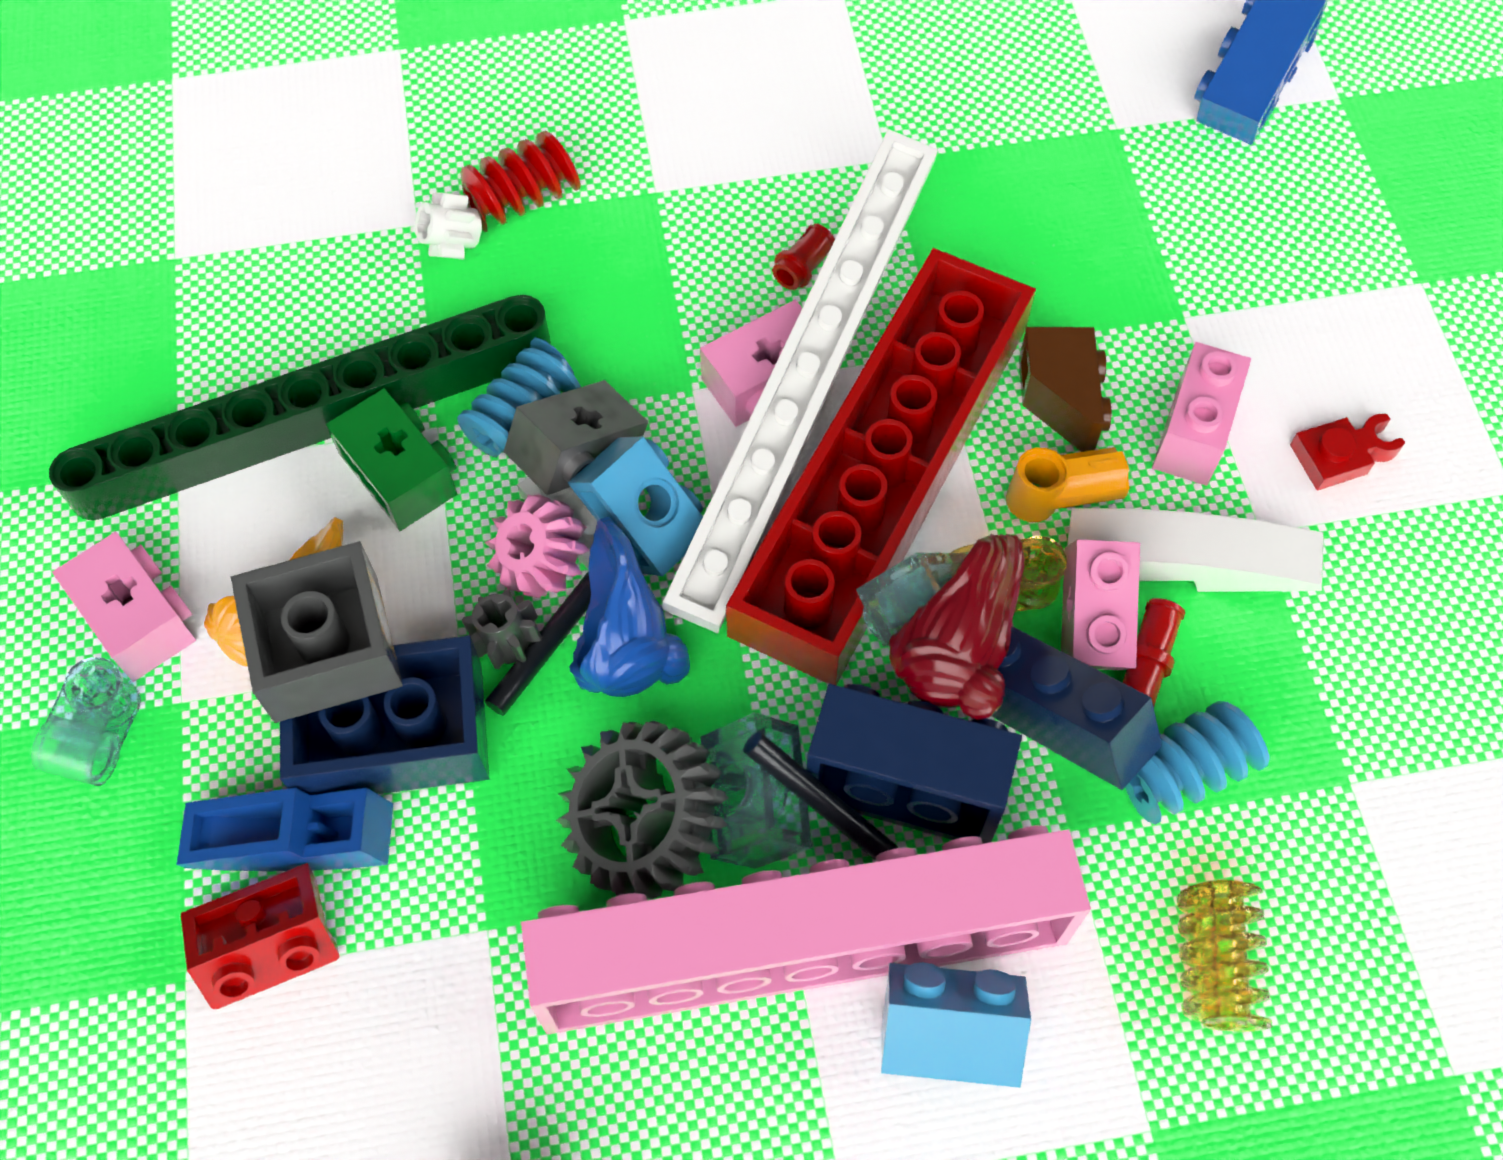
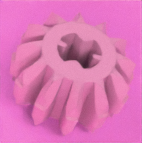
(536, 546)

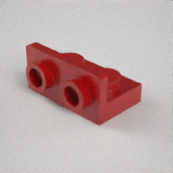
(257, 937)

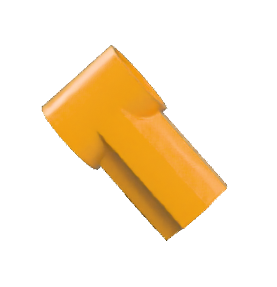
(1065, 481)

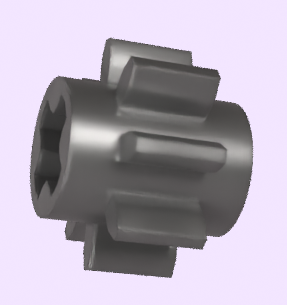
(502, 628)

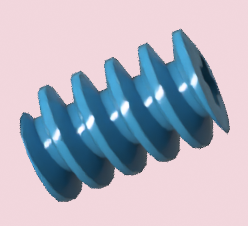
(535, 376)
(1196, 754)

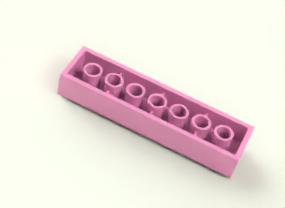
(802, 929)

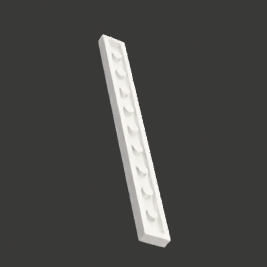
(799, 384)

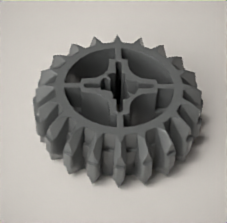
(667, 833)

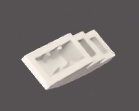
(1209, 548)

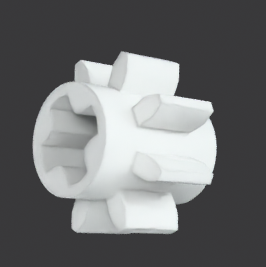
(448, 225)

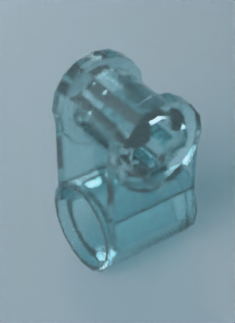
(87, 728)

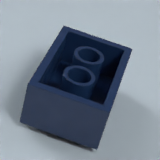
(400, 737)
(913, 763)

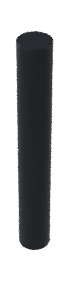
(539, 652)
(817, 795)

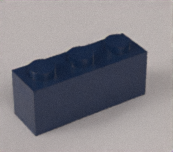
(1077, 710)

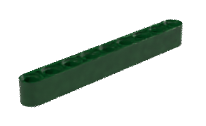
(164, 455)

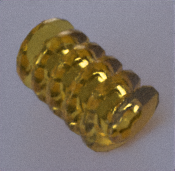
(1220, 957)

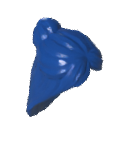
(624, 627)

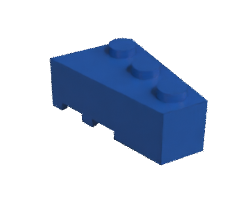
(1257, 65)

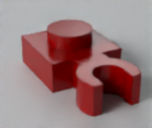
(1341, 453)

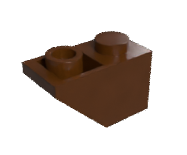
(1063, 381)

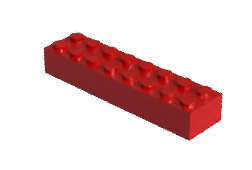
(879, 465)

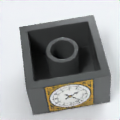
(315, 632)

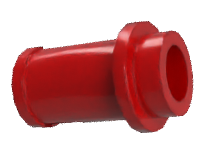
(795, 266)

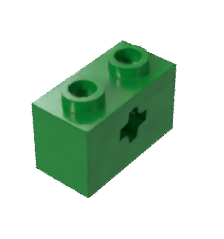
(393, 458)

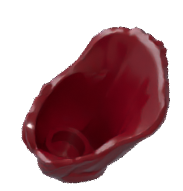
(964, 631)

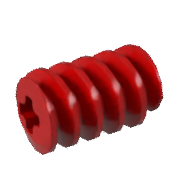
(518, 177)

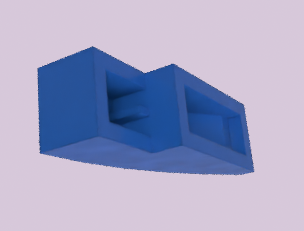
(287, 830)

